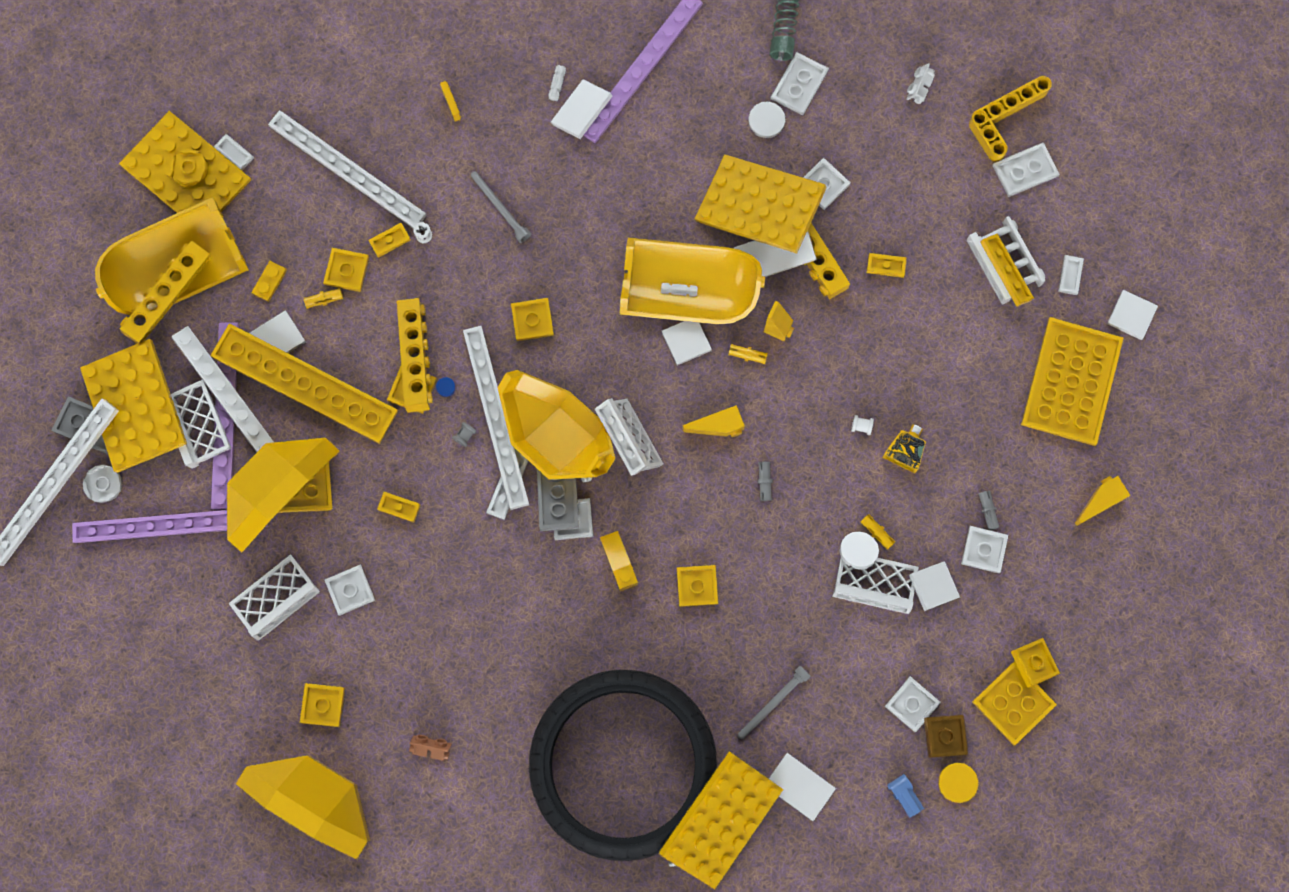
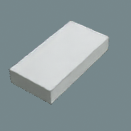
(234, 152)
(1071, 275)

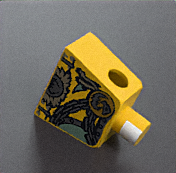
(906, 449)

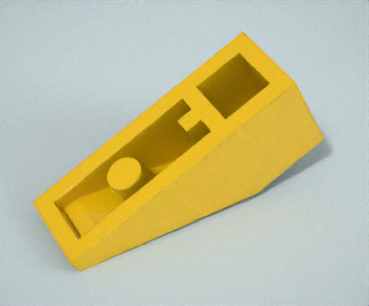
(779, 322)
(720, 424)
(1104, 497)
(619, 561)

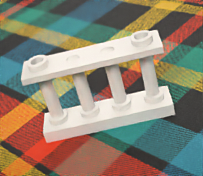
(1011, 228)

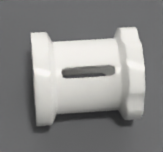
(417, 231)
(862, 425)

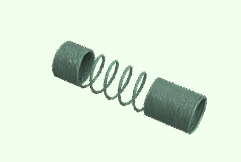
(783, 43)

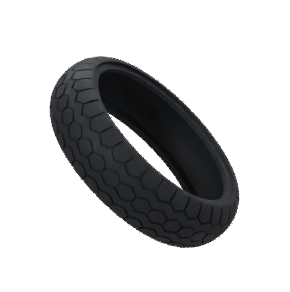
(548, 731)

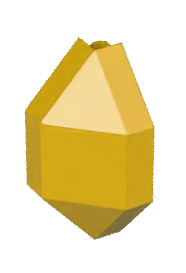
(554, 428)
(270, 483)
(311, 800)

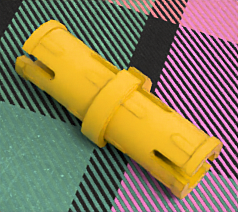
(323, 298)
(748, 354)
(878, 531)

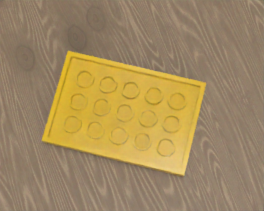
(151, 161)
(760, 203)
(1072, 381)
(146, 414)
(721, 820)

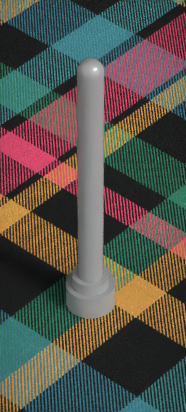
(520, 231)
(799, 676)

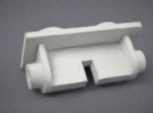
(923, 76)

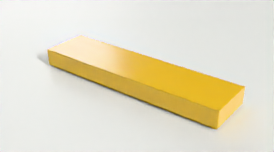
(1007, 270)

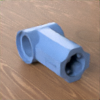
(905, 795)

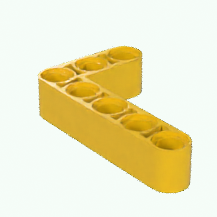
(1004, 110)

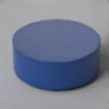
(445, 387)

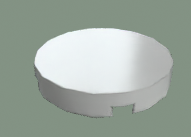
(766, 119)
(107, 488)
(859, 550)

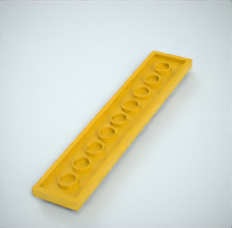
(304, 383)

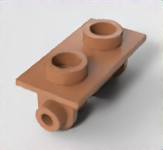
(422, 744)

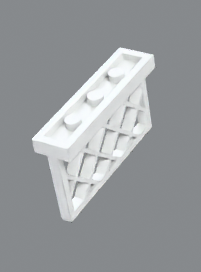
(621, 432)
(189, 450)
(876, 598)
(281, 611)

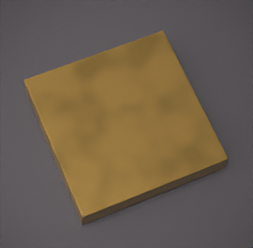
(946, 736)

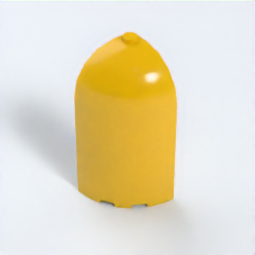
(138, 259)
(724, 276)

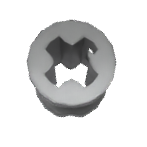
(464, 434)

